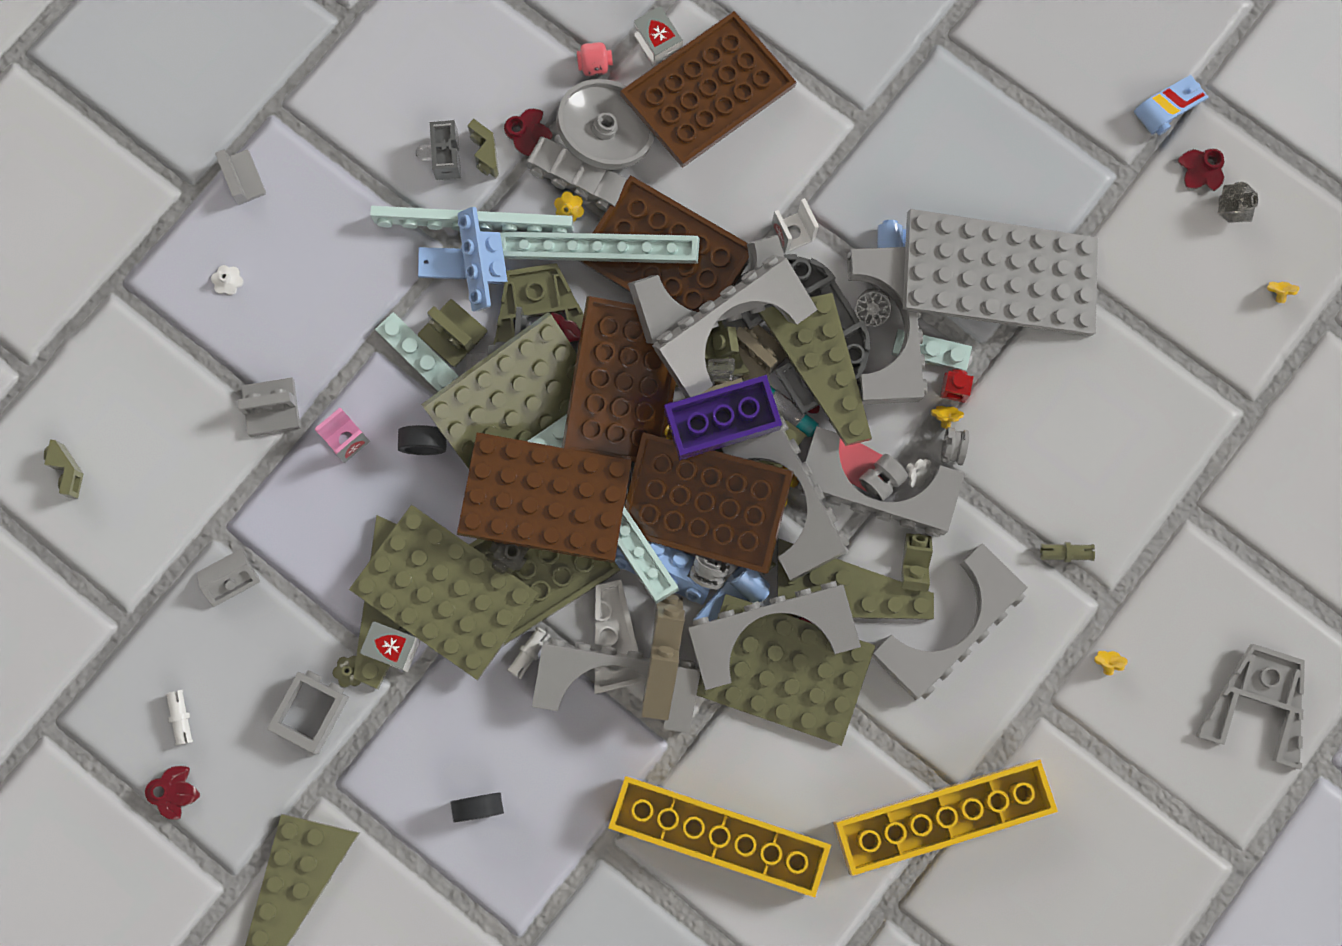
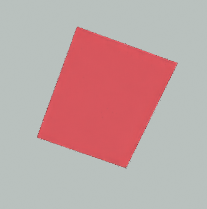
(856, 461)

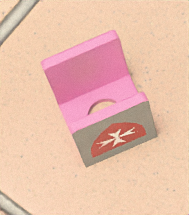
(334, 427)

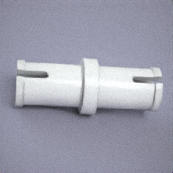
(528, 653)
(179, 717)

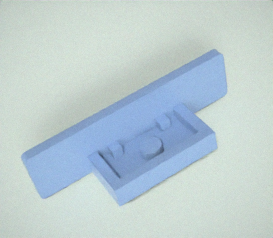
(482, 258)
(678, 566)

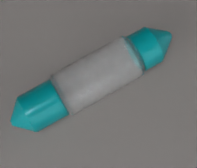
(790, 412)

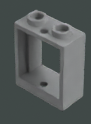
(293, 735)

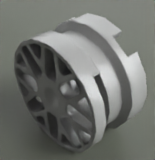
(873, 307)
(954, 446)
(709, 571)

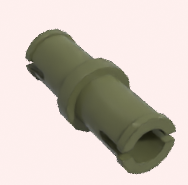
(1067, 552)

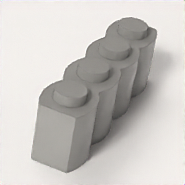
(569, 172)

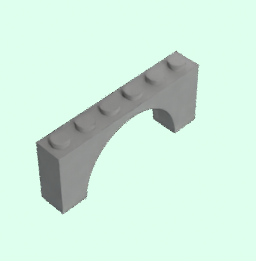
(661, 313)
(685, 346)
(903, 378)
(927, 510)
(819, 538)
(995, 591)
(824, 608)
(564, 663)

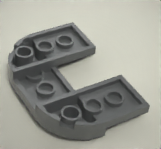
(819, 281)

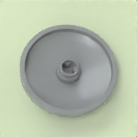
(602, 126)

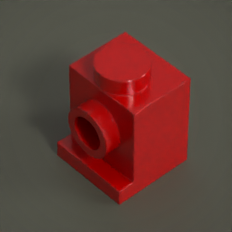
(956, 385)

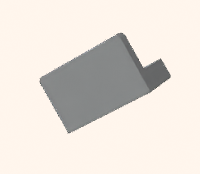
(241, 176)
(227, 577)

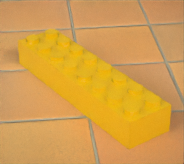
(944, 817)
(720, 836)

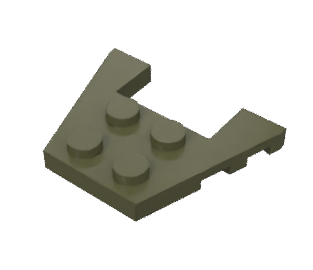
(537, 292)

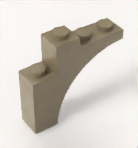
(663, 658)

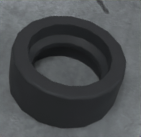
(421, 440)
(477, 807)

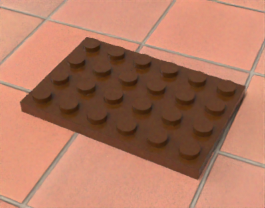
(708, 89)
(649, 212)
(615, 384)
(544, 497)
(708, 503)

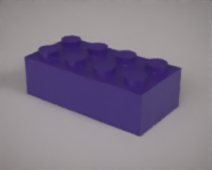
(722, 417)

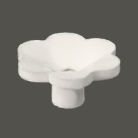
(230, 283)
(918, 472)

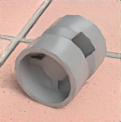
(889, 471)

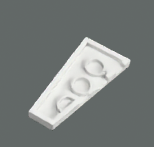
(614, 630)

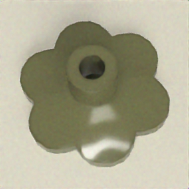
(339, 672)

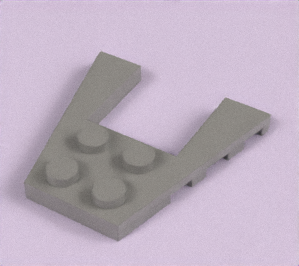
(1270, 679)

